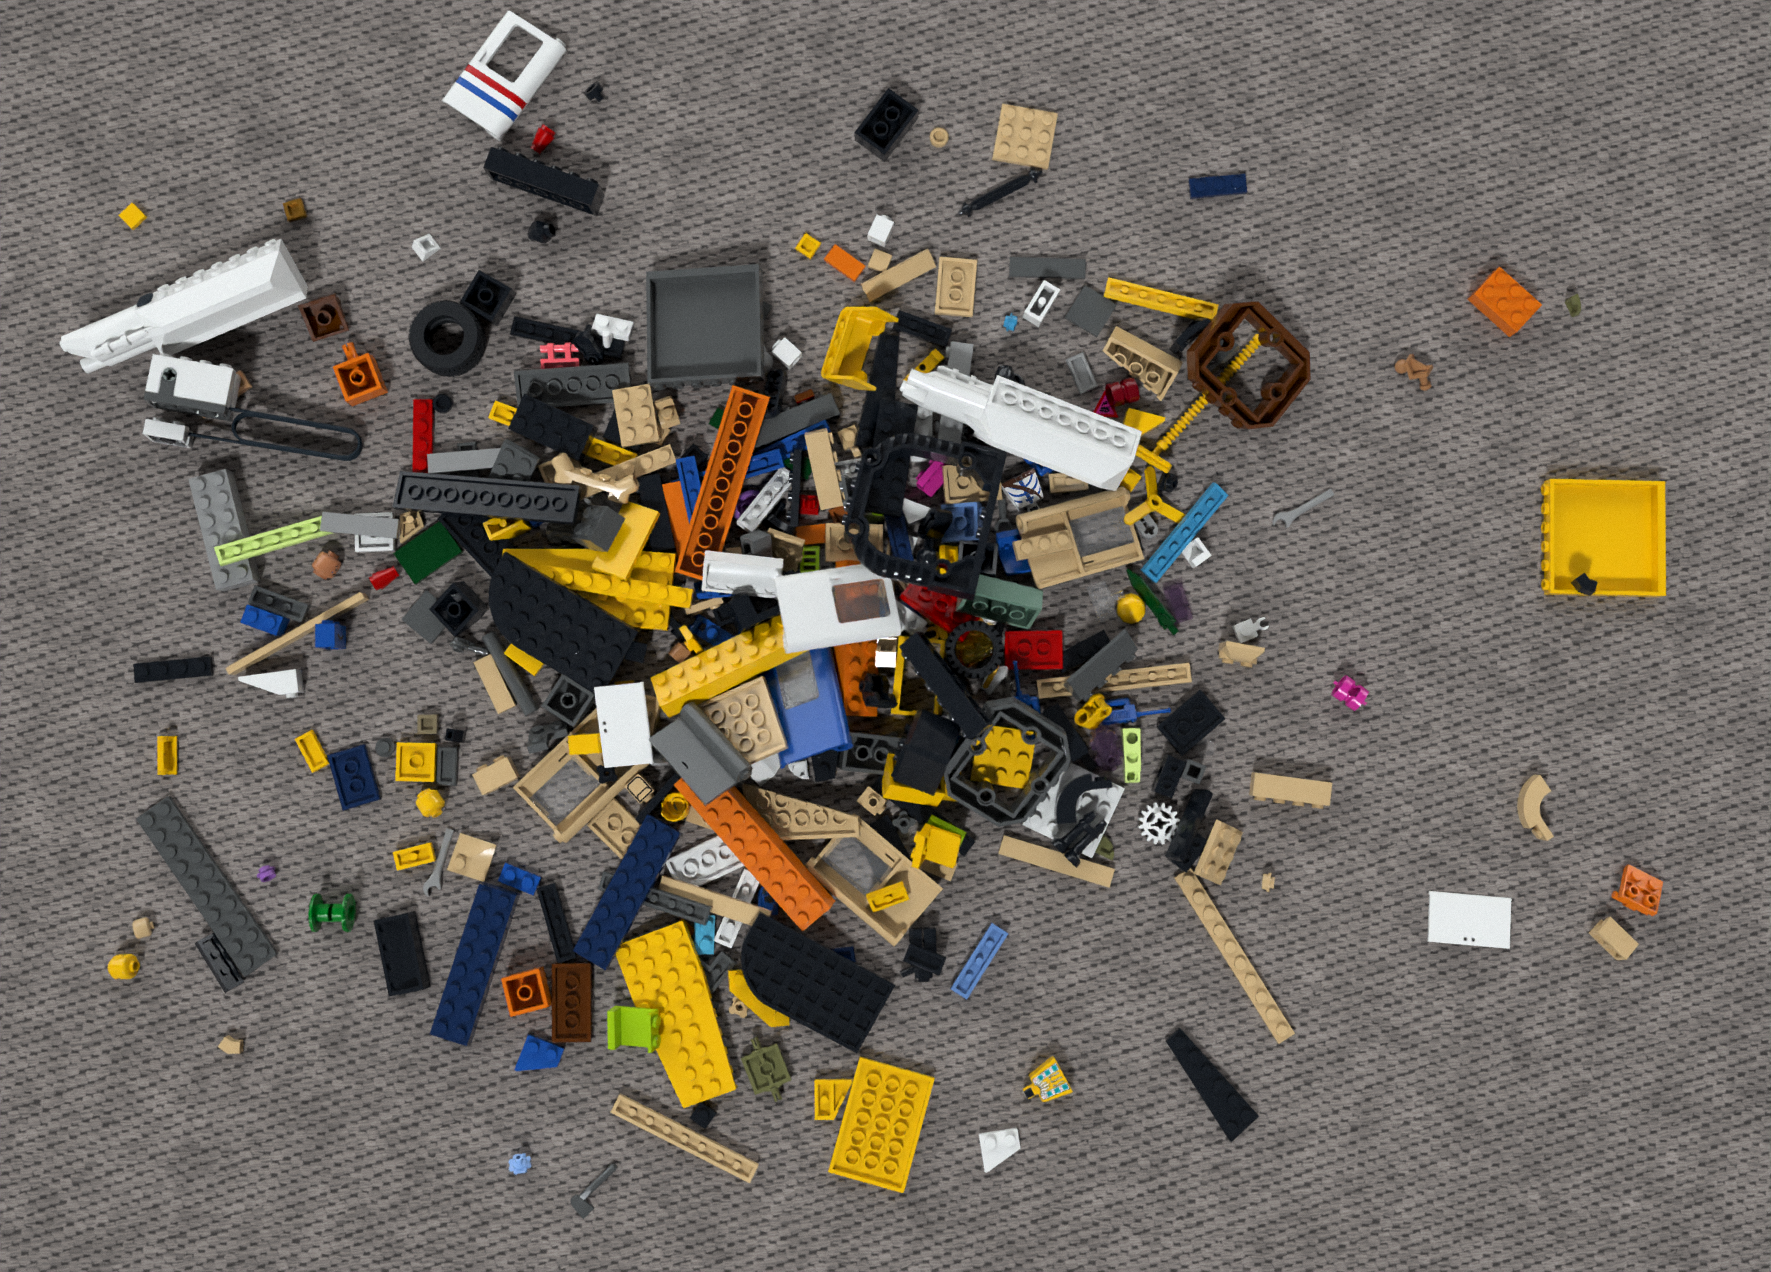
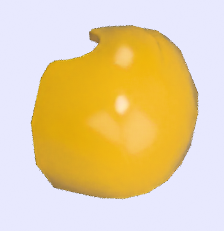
(1131, 608)
(682, 806)

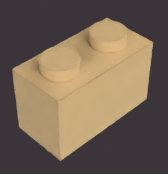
(496, 775)

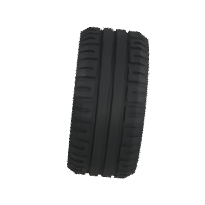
(429, 321)

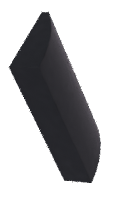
(402, 953)

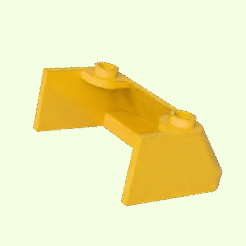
(851, 343)

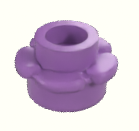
(266, 873)

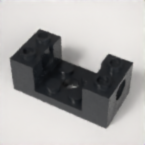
(744, 615)

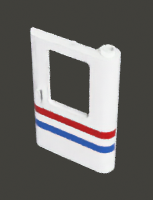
(492, 98)

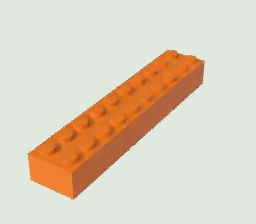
(722, 479)
(763, 854)

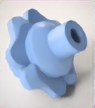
(519, 1163)

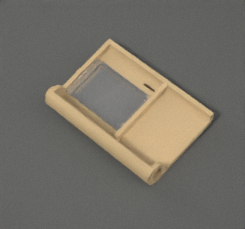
(1095, 533)
(567, 787)
(860, 866)

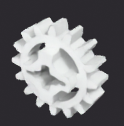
(1161, 835)

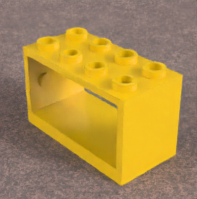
(898, 677)

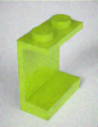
(633, 1027)

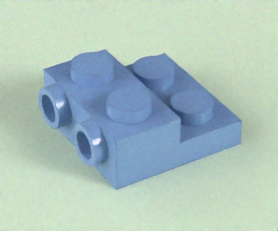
(964, 523)

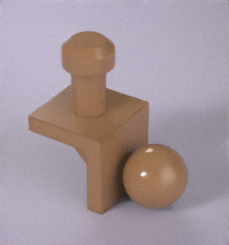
(1415, 370)

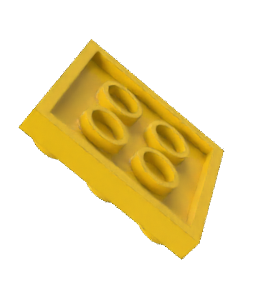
(1005, 760)

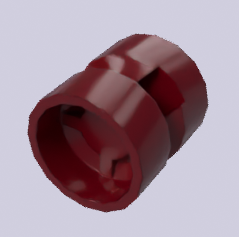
(1125, 391)

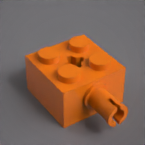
(352, 370)

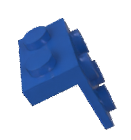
(1007, 555)

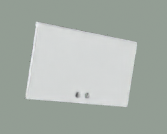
(626, 725)
(1465, 917)

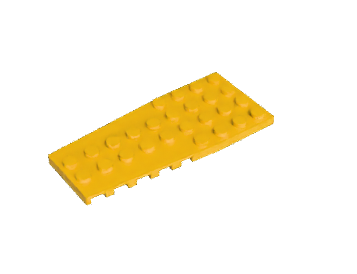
(650, 567)
(668, 976)

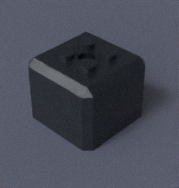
(925, 751)

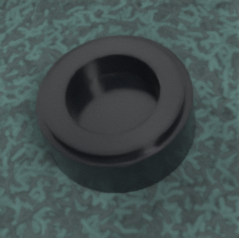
(442, 403)

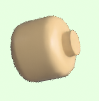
(142, 927)

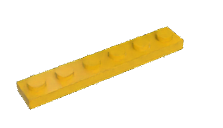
(1159, 300)

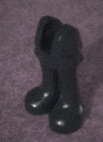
(1091, 834)

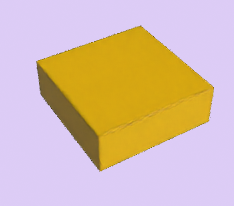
(132, 216)
(808, 246)

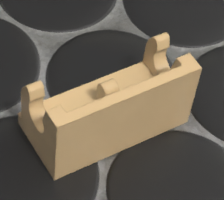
(1614, 939)

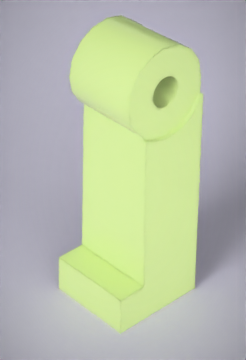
(1132, 754)

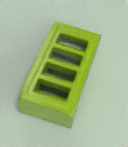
(816, 557)

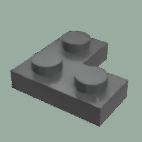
(540, 735)
(717, 970)

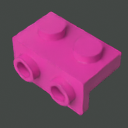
(931, 479)

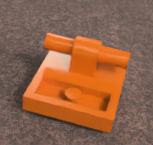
(1639, 891)

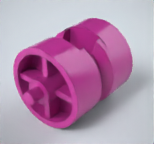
(1350, 693)

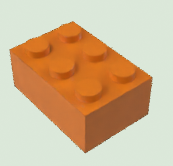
(1504, 302)

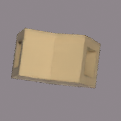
(231, 1045)

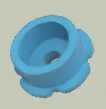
(1010, 322)

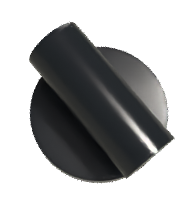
(1167, 482)

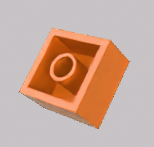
(526, 991)

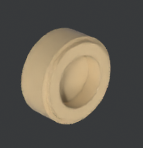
(939, 137)

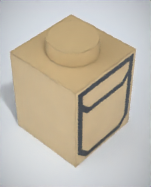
(640, 788)

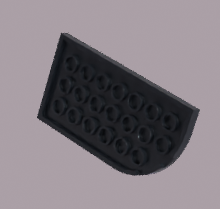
(557, 624)

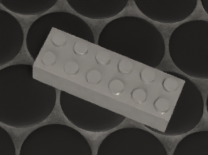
(221, 523)

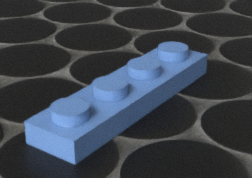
(979, 961)

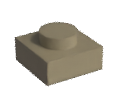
(428, 724)

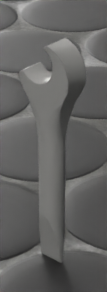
(1288, 517)
(435, 878)

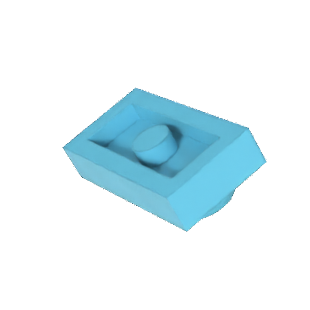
(704, 936)

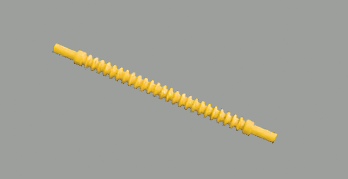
(1162, 445)

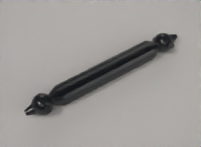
(1000, 192)

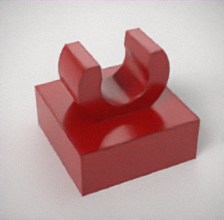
(809, 505)

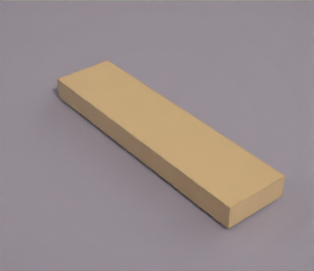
(898, 275)

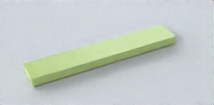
(269, 541)

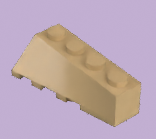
(1143, 361)

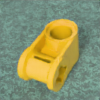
(1093, 712)

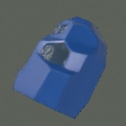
(766, 901)

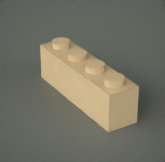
(824, 468)
(1290, 789)

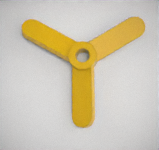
(1148, 507)

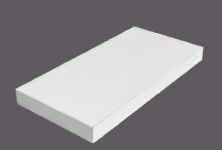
(703, 862)

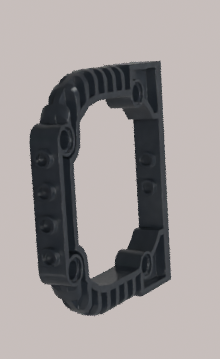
(960, 576)

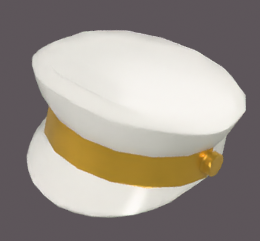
(994, 679)

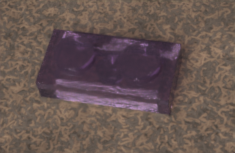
(1177, 603)

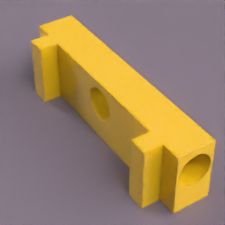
(930, 362)

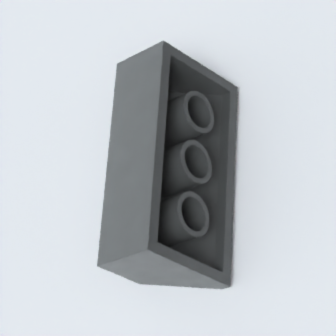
(1100, 666)

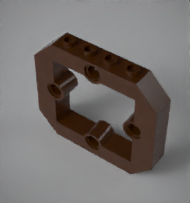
(1286, 388)

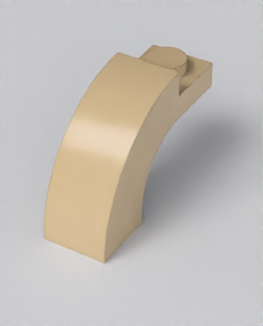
(1529, 806)

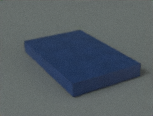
(354, 777)

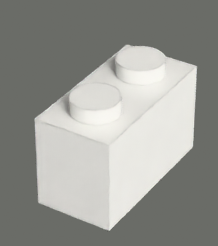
(1041, 303)

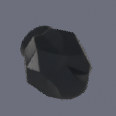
(541, 231)

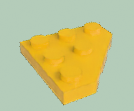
(740, 989)

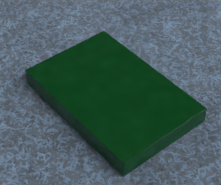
(428, 552)

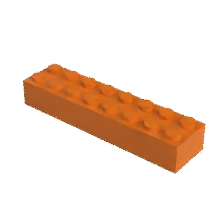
(852, 664)

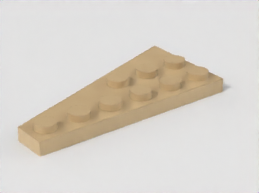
(799, 818)

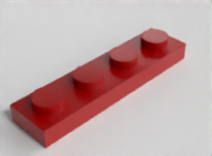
(422, 433)

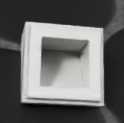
(425, 247)

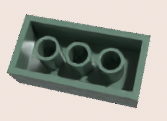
(1003, 602)

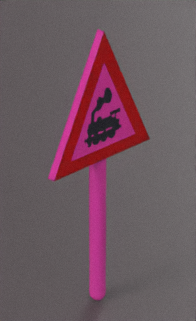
(1104, 409)

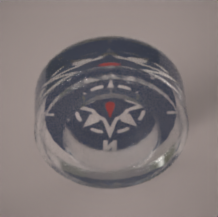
(1205, 748)

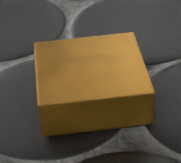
(294, 210)

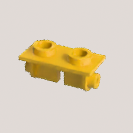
(166, 755)

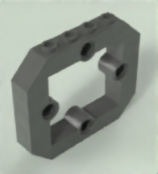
(1025, 805)

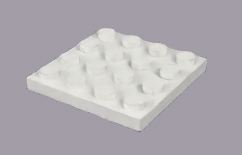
(1100, 800)

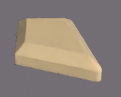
(410, 524)

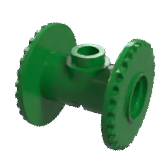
(341, 913)

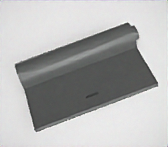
(710, 757)

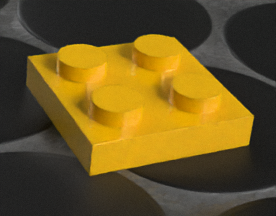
(416, 762)

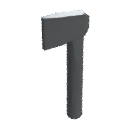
(579, 1202)

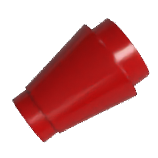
(542, 138)
(383, 578)

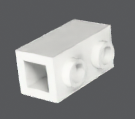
(911, 621)

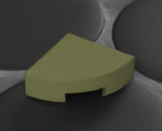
(1573, 305)
(1105, 848)

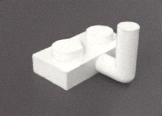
(612, 328)

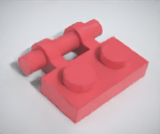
(552, 362)

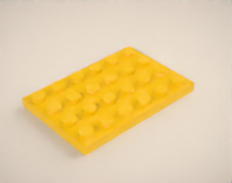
(881, 1124)

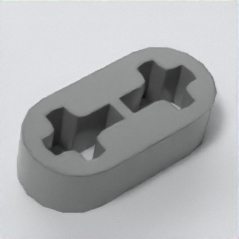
(1149, 522)

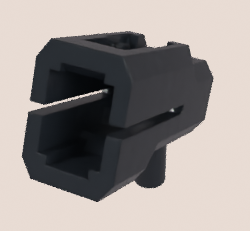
(915, 937)

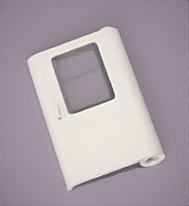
(837, 611)

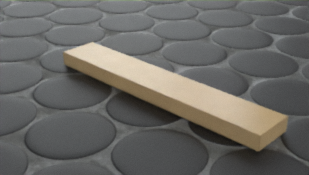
(1055, 861)
(720, 903)

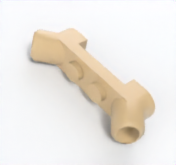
(567, 474)

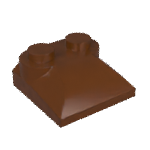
(324, 317)

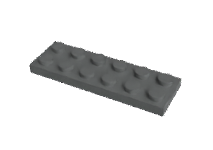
(573, 384)

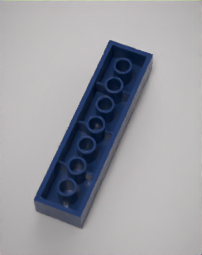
(475, 964)

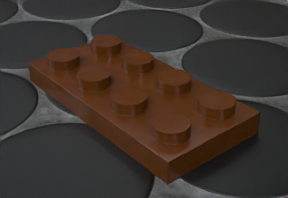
(571, 1002)

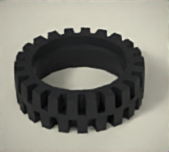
(997, 649)

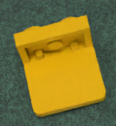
(935, 845)

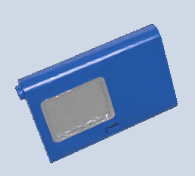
(809, 705)

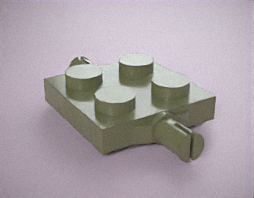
(766, 1068)

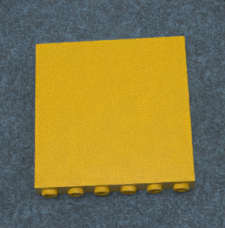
(1607, 532)

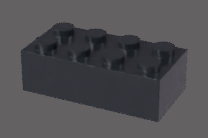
(553, 428)

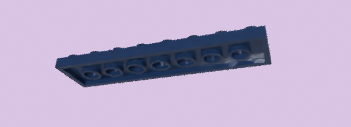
(627, 892)

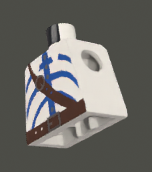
(1024, 491)

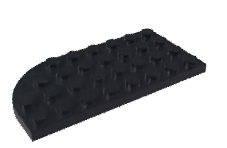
(812, 982)

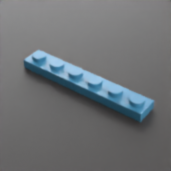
(1184, 532)

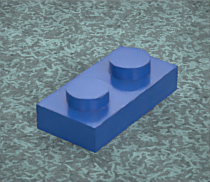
(519, 879)

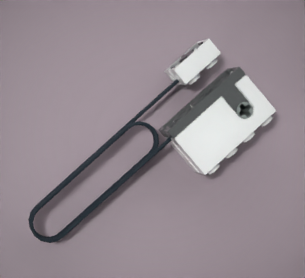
(210, 393)

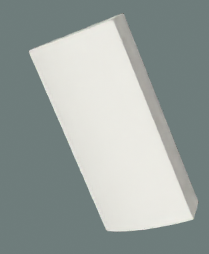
(740, 574)

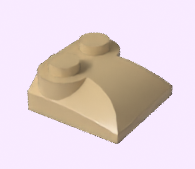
(1239, 652)

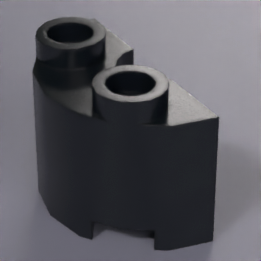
(876, 691)

